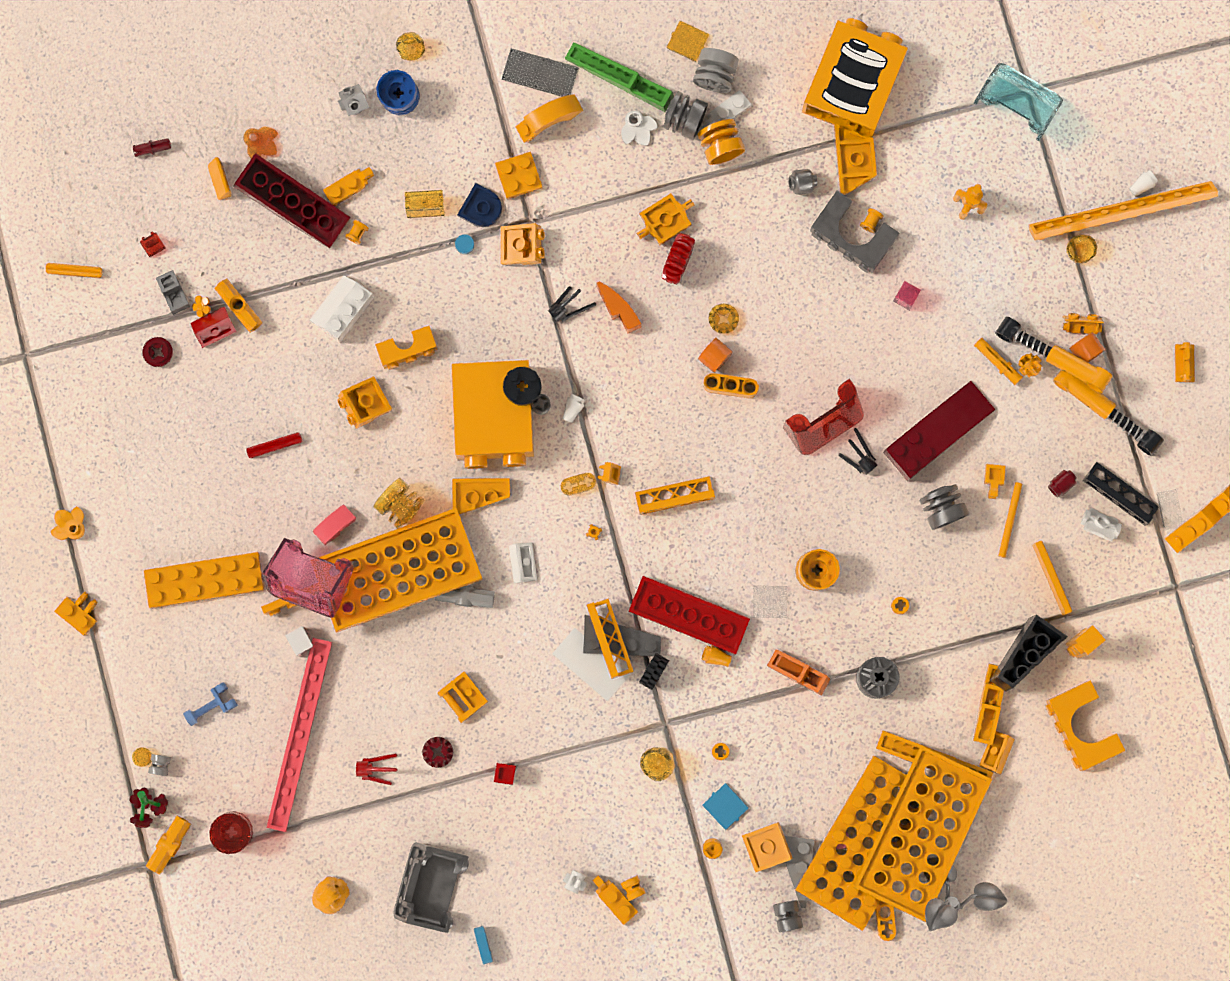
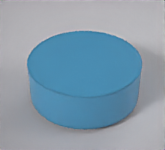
(464, 244)

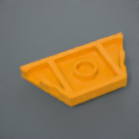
(854, 159)

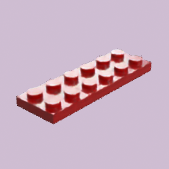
(689, 615)

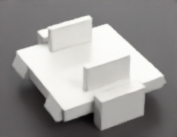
(1101, 524)

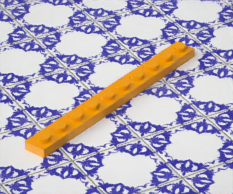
(1123, 210)

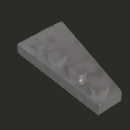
(635, 641)

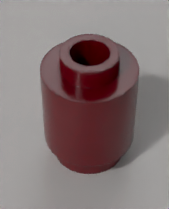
(1062, 483)

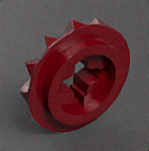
(157, 343)
(447, 751)

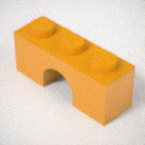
(422, 345)
(1084, 642)

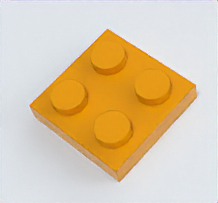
(518, 175)
(767, 847)

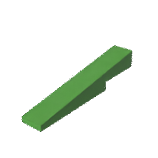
(620, 76)

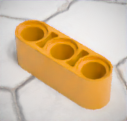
(740, 383)

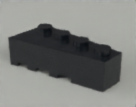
(1027, 651)

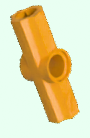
(232, 296)
(168, 845)

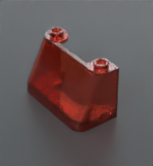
(812, 436)

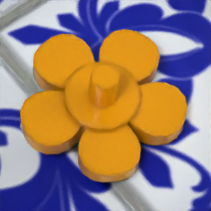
(201, 306)

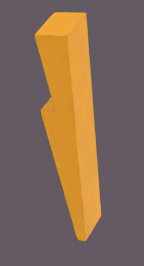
(907, 751)

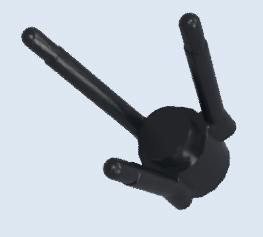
(558, 309)
(866, 463)

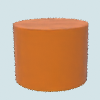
(1087, 348)
(715, 355)

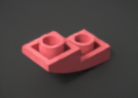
(334, 524)

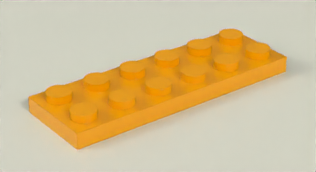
(203, 580)

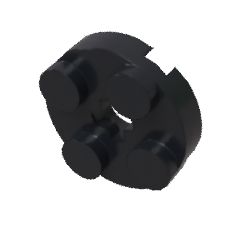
(530, 394)

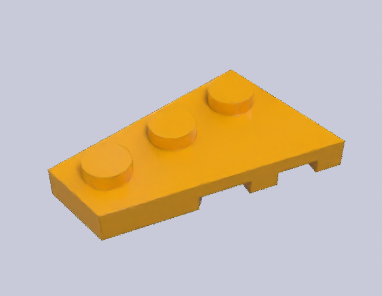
(478, 492)

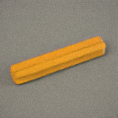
(74, 270)

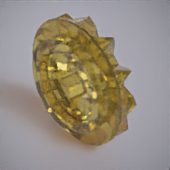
(723, 309)

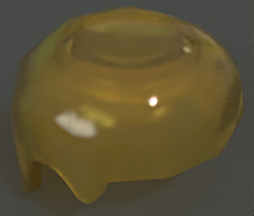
(410, 46)
(1081, 248)

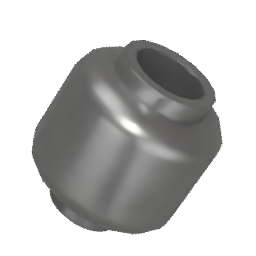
(802, 181)

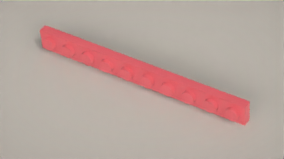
(299, 735)

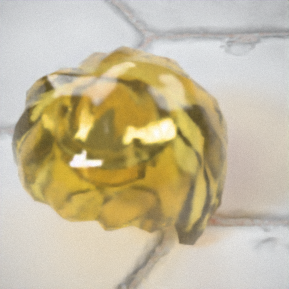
(657, 763)

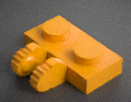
(75, 615)

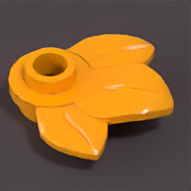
(67, 522)

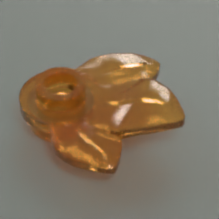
(263, 142)

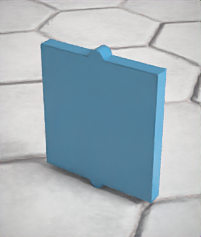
(725, 806)

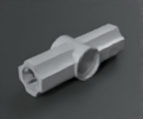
(468, 597)

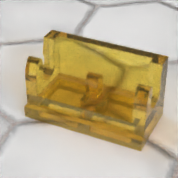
(424, 204)

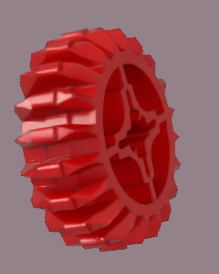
(678, 258)

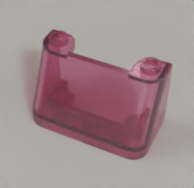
(307, 579)

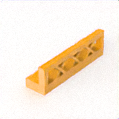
(678, 500)
(603, 641)

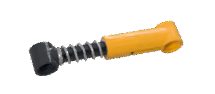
(1094, 377)
(1147, 441)

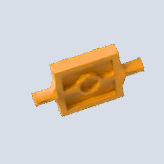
(665, 219)

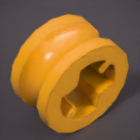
(904, 609)
(715, 755)

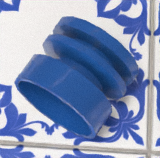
(389, 87)

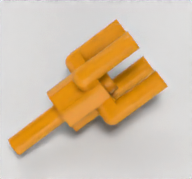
(971, 199)

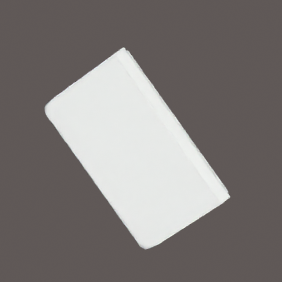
(523, 562)

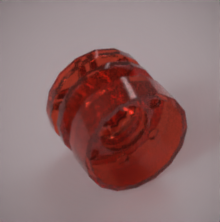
(221, 839)

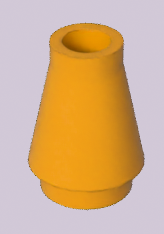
(713, 655)

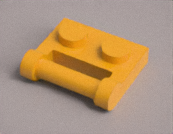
(467, 692)

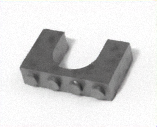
(866, 255)

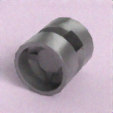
(789, 923)

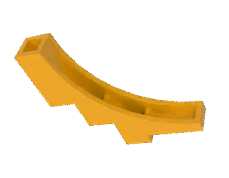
(1200, 521)

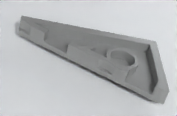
(802, 853)

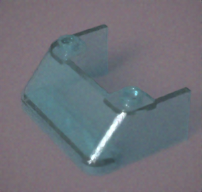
(1021, 96)

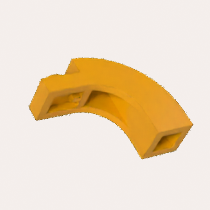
(551, 113)

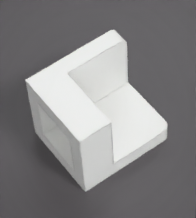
(299, 640)

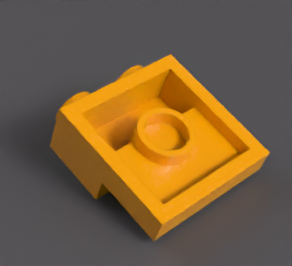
(522, 244)
(363, 402)

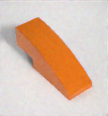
(618, 307)
(798, 672)

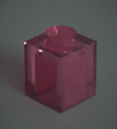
(906, 295)

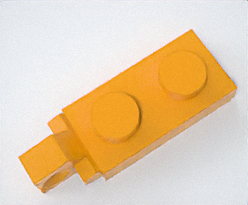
(348, 186)
(615, 900)

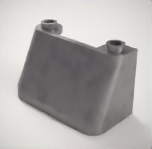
(429, 887)

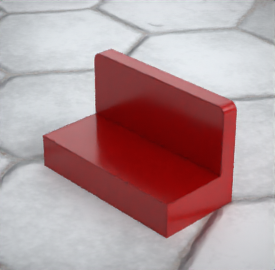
(213, 327)

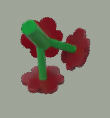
(142, 799)

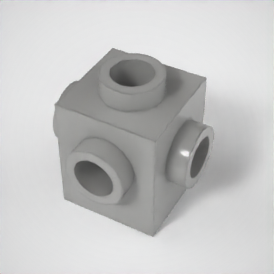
(352, 100)

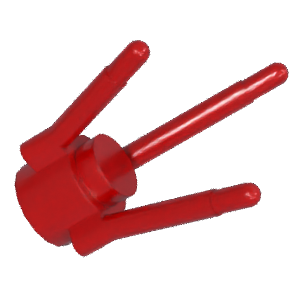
(365, 768)

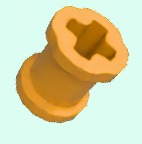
(871, 220)
(356, 232)

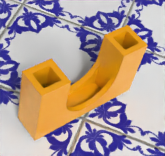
(1084, 754)

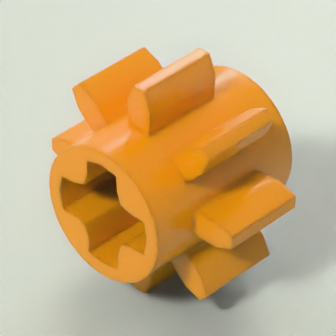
(1030, 365)

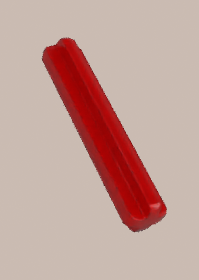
(274, 445)

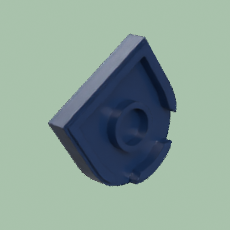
(481, 207)

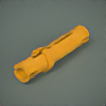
(998, 361)

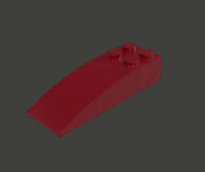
(291, 201)
(938, 430)

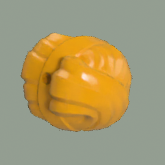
(330, 895)

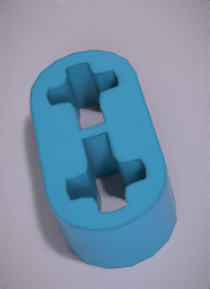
(483, 945)

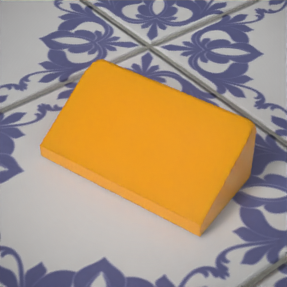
(219, 179)
(997, 754)

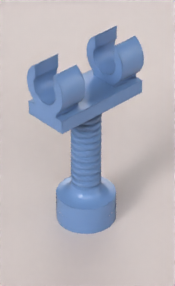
(192, 716)

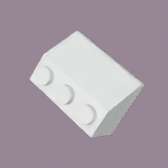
(342, 308)

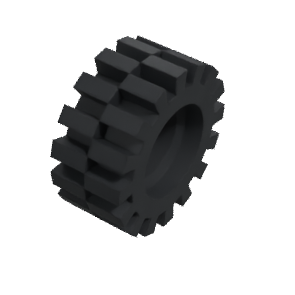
(654, 671)

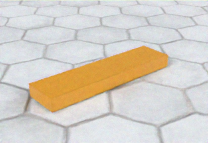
(1052, 578)

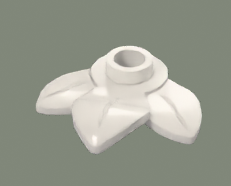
(639, 131)

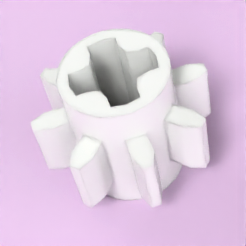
(575, 882)

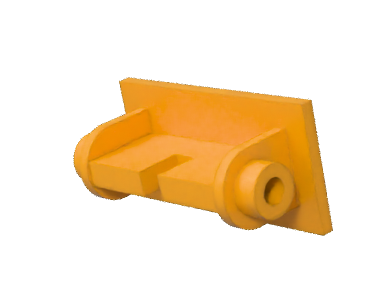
(1075, 321)
(1184, 362)

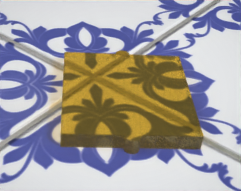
(687, 41)

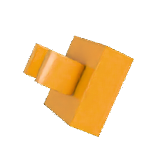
(611, 473)

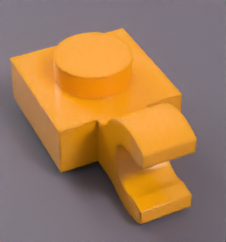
(994, 476)

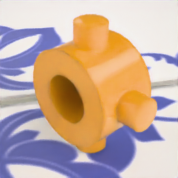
(593, 532)

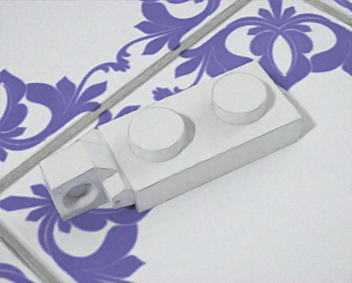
(728, 109)

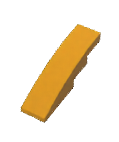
(988, 709)

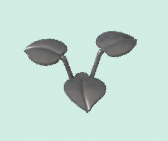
(944, 914)

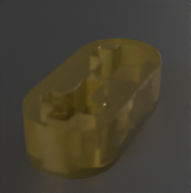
(580, 488)

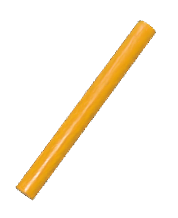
(1010, 520)

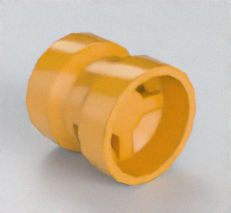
(635, 892)

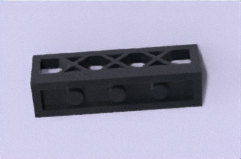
(1118, 498)

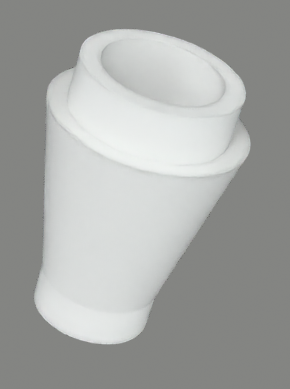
(1143, 183)
(573, 407)

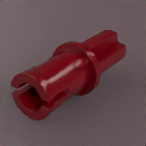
(151, 147)

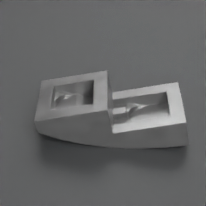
(172, 292)

